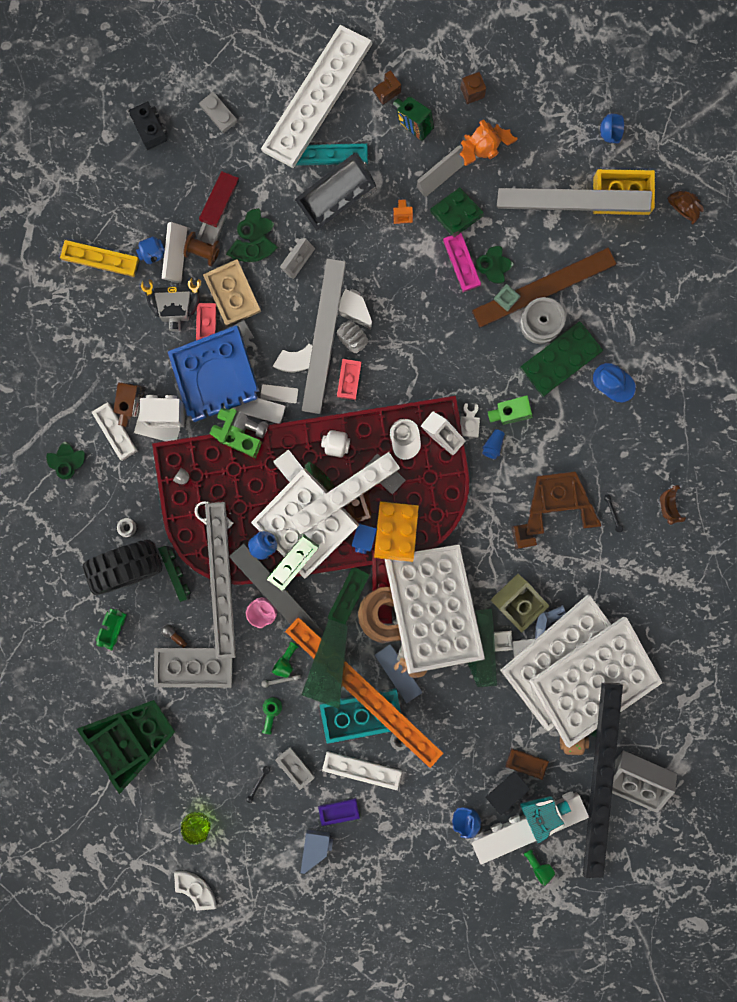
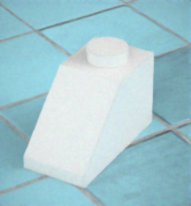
(354, 308)
(443, 432)

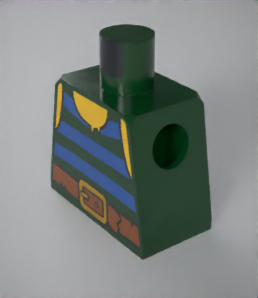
(414, 117)

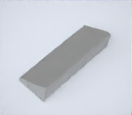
(440, 172)

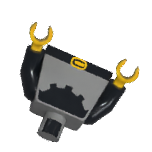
(173, 303)

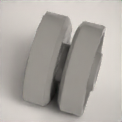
(546, 310)

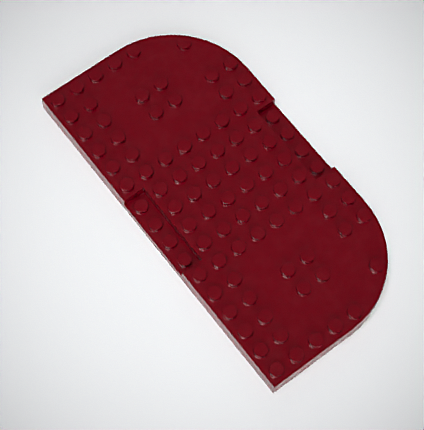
(248, 485)

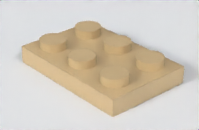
(232, 293)

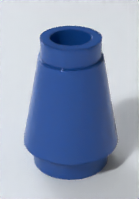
(493, 446)

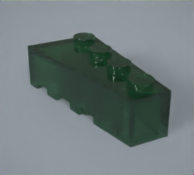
(328, 667)

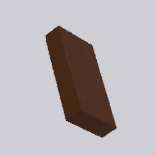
(527, 763)

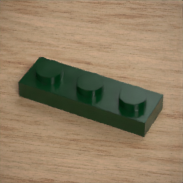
(175, 573)
(348, 596)

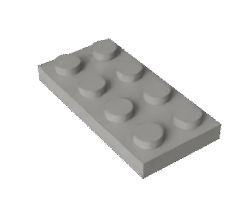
(191, 668)

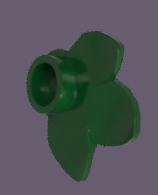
(258, 225)
(496, 264)
(65, 458)

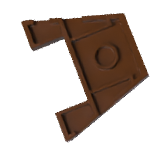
(558, 494)

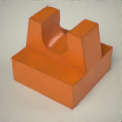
(403, 213)

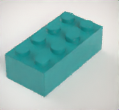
(354, 719)

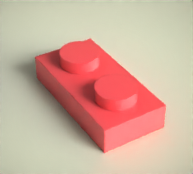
(206, 320)
(349, 379)

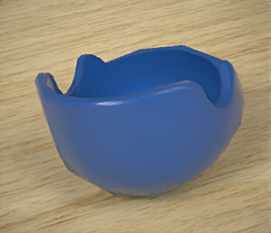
(612, 128)
(466, 822)

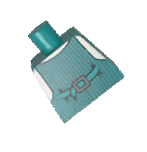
(544, 816)

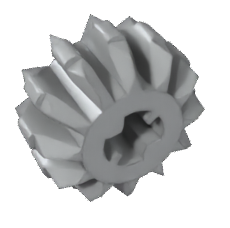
(352, 336)

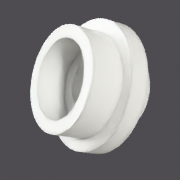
(120, 527)

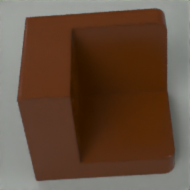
(388, 88)
(520, 537)

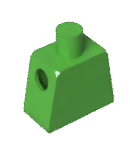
(520, 411)

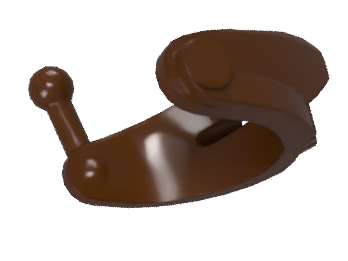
(668, 506)

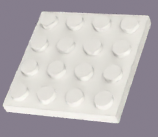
(293, 498)

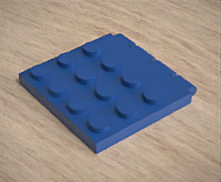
(214, 373)

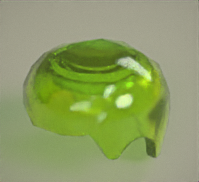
(195, 828)

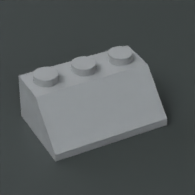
(643, 781)

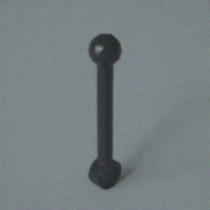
(619, 528)
(266, 769)

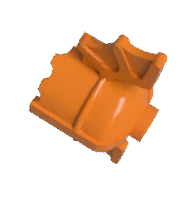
(485, 142)

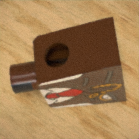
(130, 395)

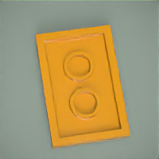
(396, 531)

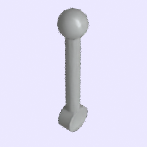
(265, 683)

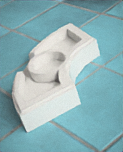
(294, 361)
(196, 889)

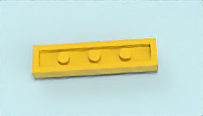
(99, 258)

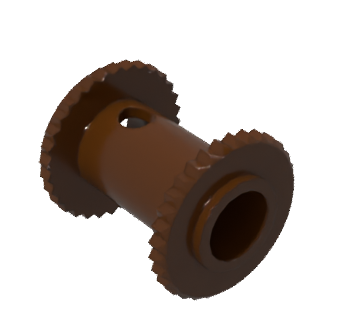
(201, 248)

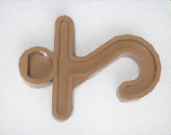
(371, 624)

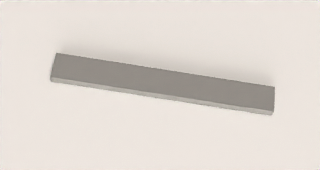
(575, 199)
(324, 336)
(220, 580)

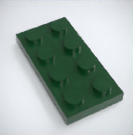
(561, 359)

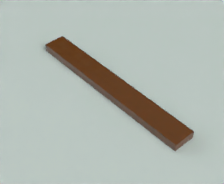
(547, 286)

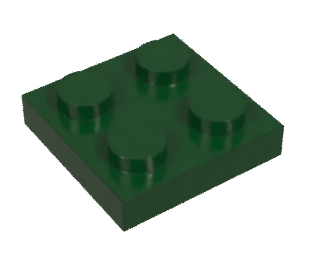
(456, 212)

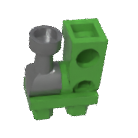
(233, 432)

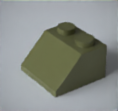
(520, 602)

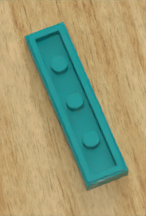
(332, 154)

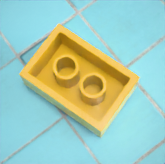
(625, 180)

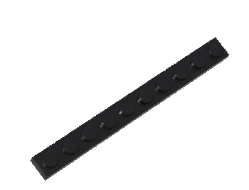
(602, 780)

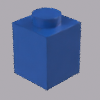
(364, 538)

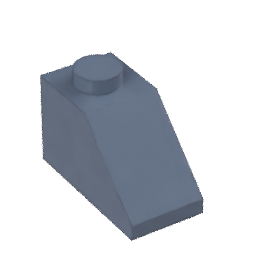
(315, 848)

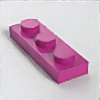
(462, 262)

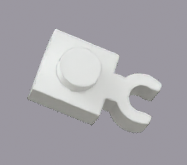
(469, 424)

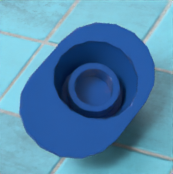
(614, 382)

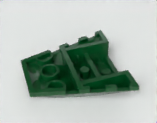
(127, 741)

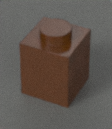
(473, 87)

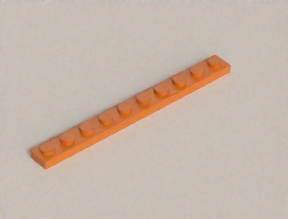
(371, 699)

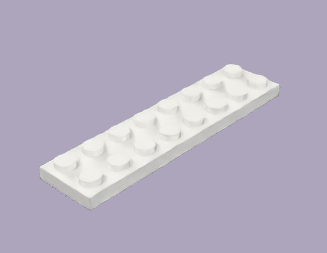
(316, 96)

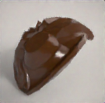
(686, 205)

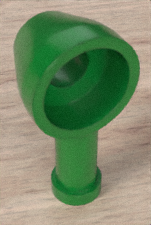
(283, 667)
(271, 714)
(543, 872)

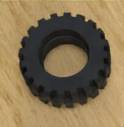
(122, 567)

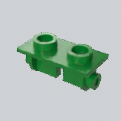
(108, 637)

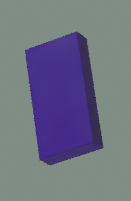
(338, 812)

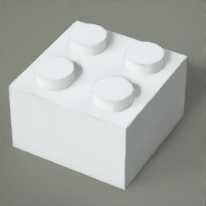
(162, 411)

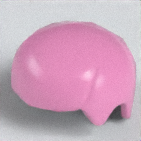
(261, 612)

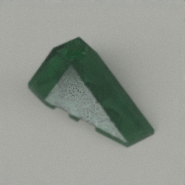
(485, 670)

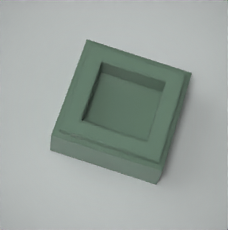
(507, 297)

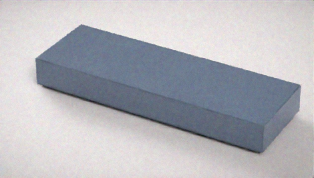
(403, 682)

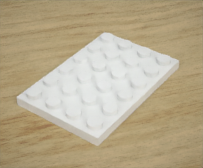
(434, 609)
(560, 639)
(573, 684)

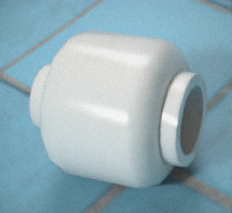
(336, 443)

